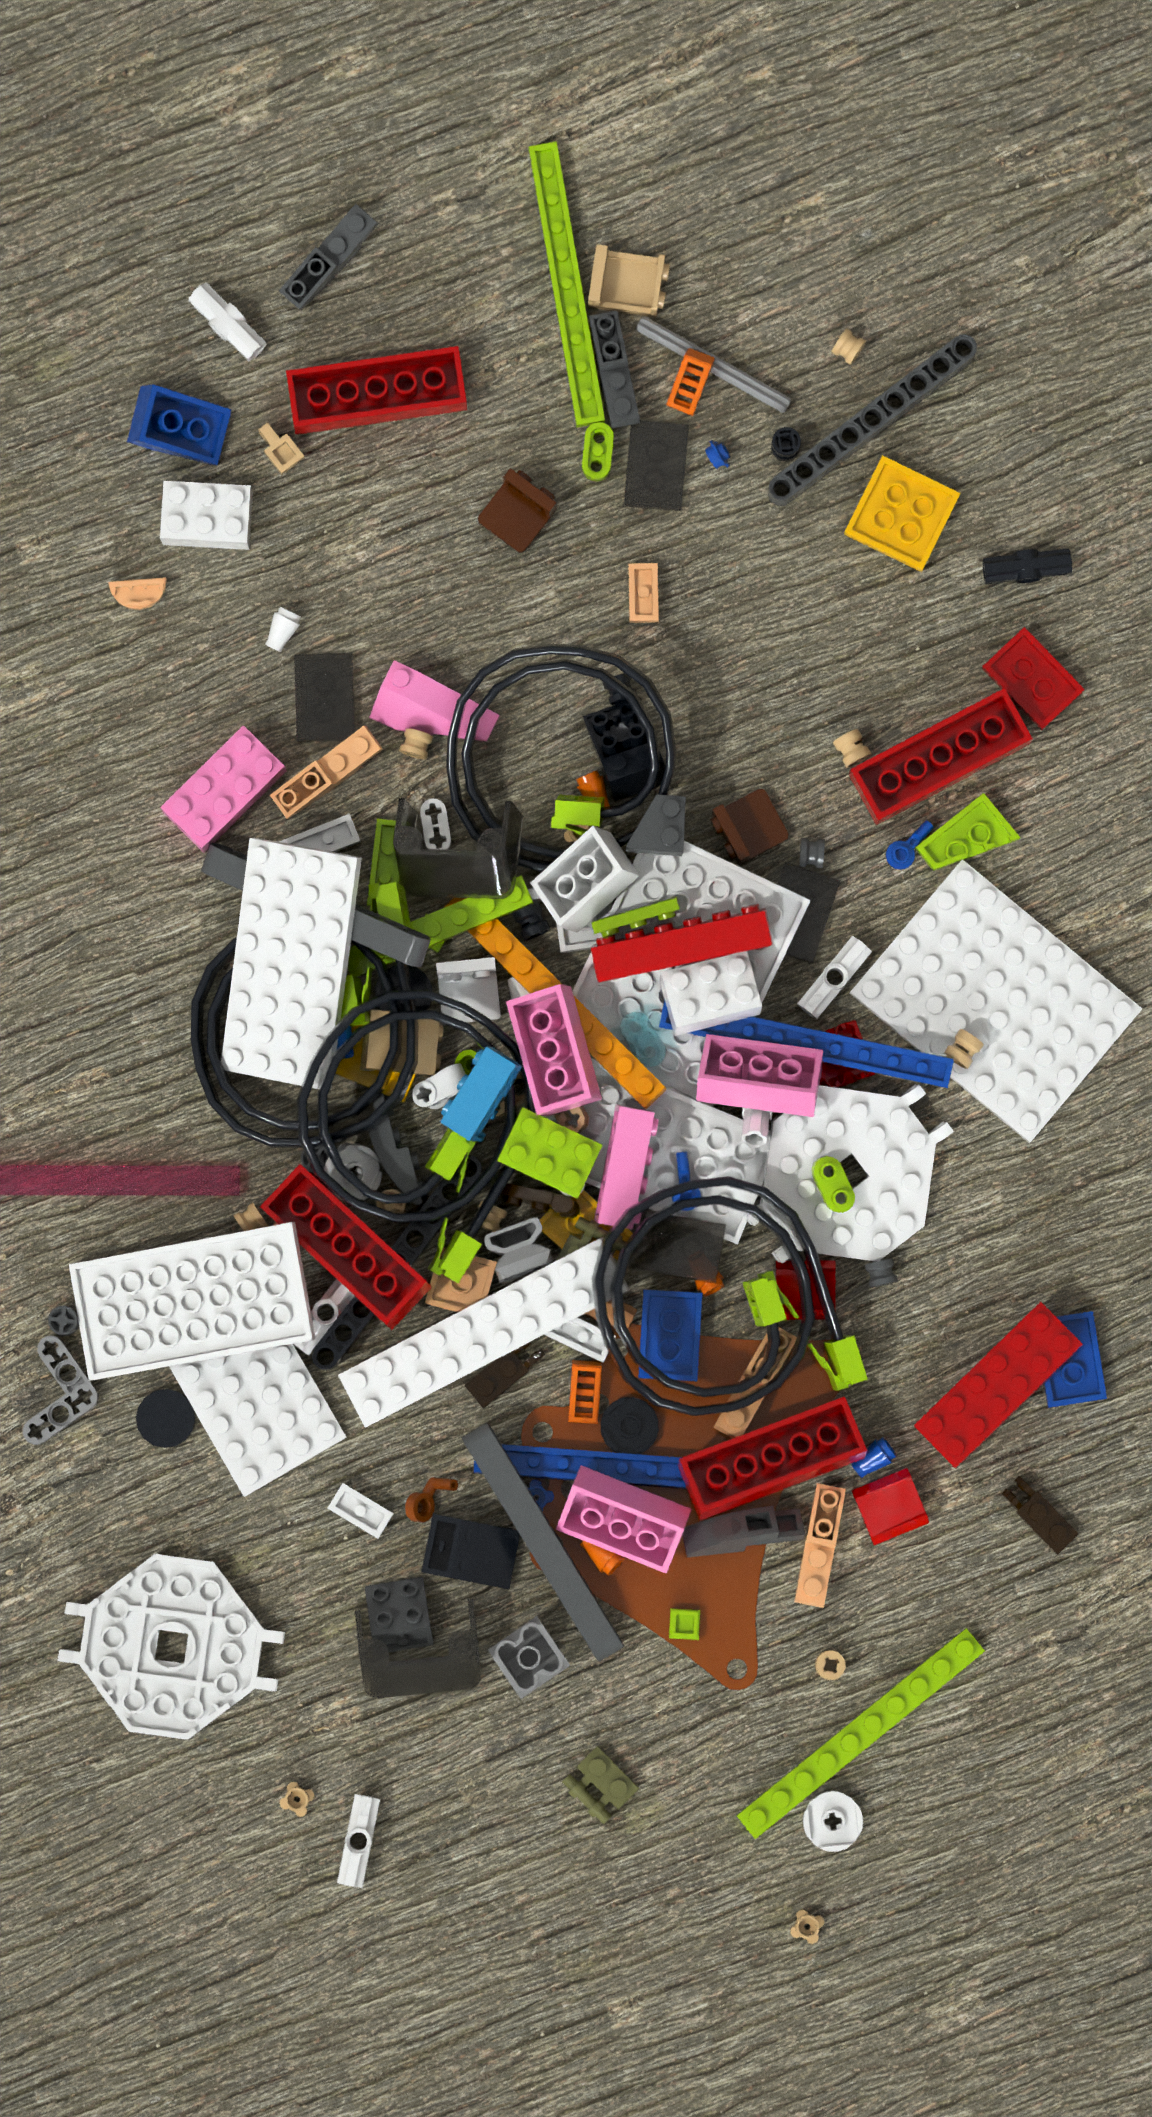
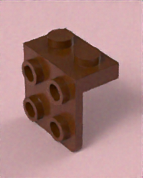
(518, 511)
(749, 826)

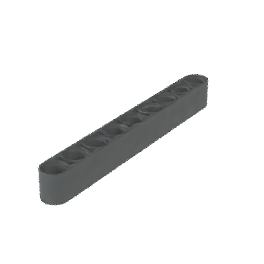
(878, 407)
(368, 927)
(542, 1542)

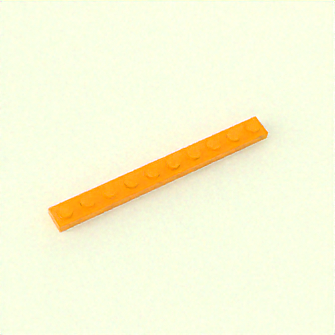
(600, 1041)

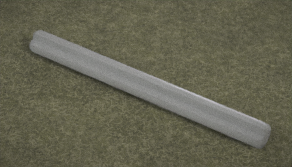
(720, 367)

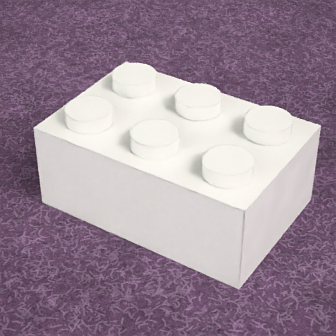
(206, 515)
(584, 879)
(710, 993)

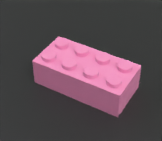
(223, 789)
(553, 1050)
(759, 1075)
(625, 1164)
(623, 1519)

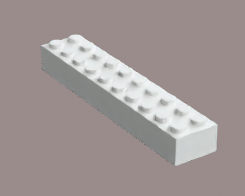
(476, 1335)

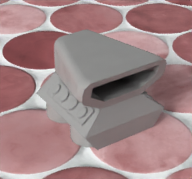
(518, 1250)
(528, 1657)

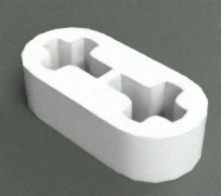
(442, 825)

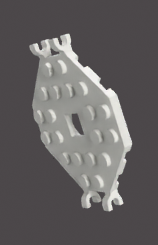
(888, 1147)
(123, 1641)

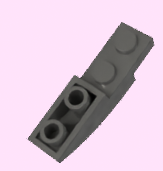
(329, 258)
(614, 369)
(398, 1163)
(741, 1529)

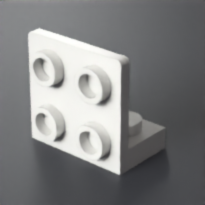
(471, 983)

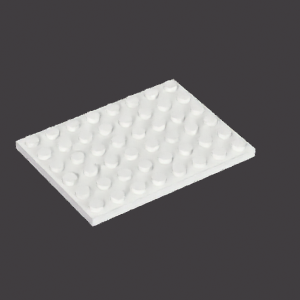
(703, 887)
(1009, 982)

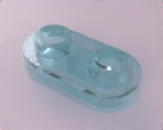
(642, 1039)

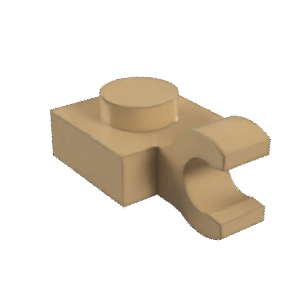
(281, 451)

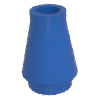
(878, 1456)

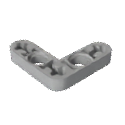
(71, 1389)

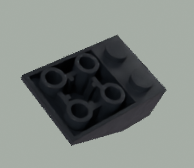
(621, 749)
(470, 1551)

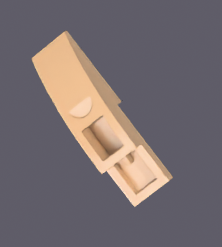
(326, 772)
(736, 1422)
(819, 1545)

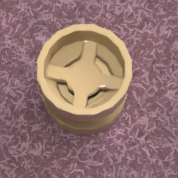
(852, 748)
(963, 1048)

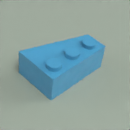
(480, 1094)

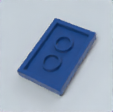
(671, 1333)
(1082, 1375)

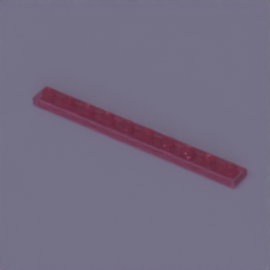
(119, 1180)

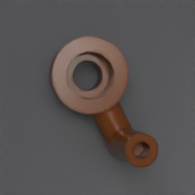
(420, 1505)

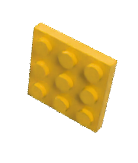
(902, 513)

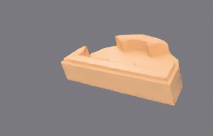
(138, 593)

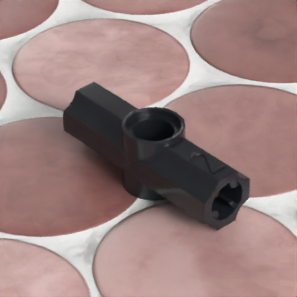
(1027, 566)

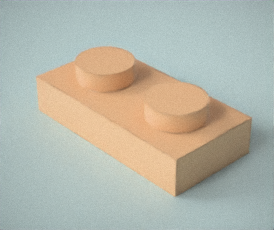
(643, 593)

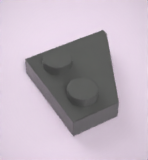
(661, 828)

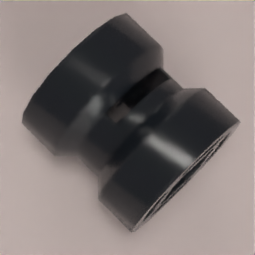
(783, 449)
(531, 921)

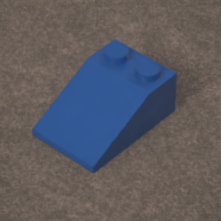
(178, 425)

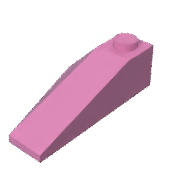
(424, 704)

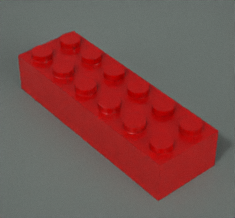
(376, 390)
(940, 756)
(682, 944)
(347, 1247)
(998, 1385)
(772, 1458)

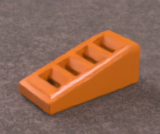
(699, 359)
(582, 1417)

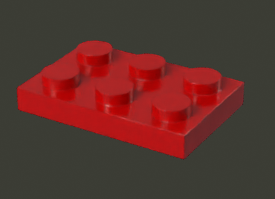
(1033, 678)

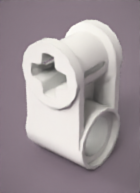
(442, 1086)

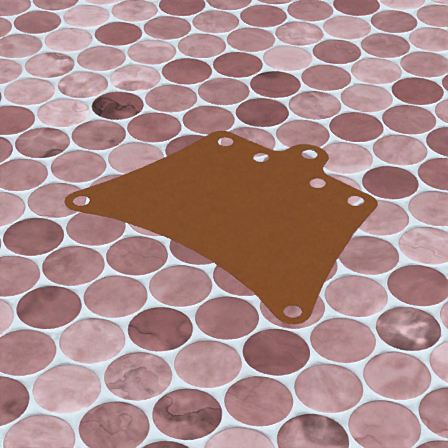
(717, 1584)

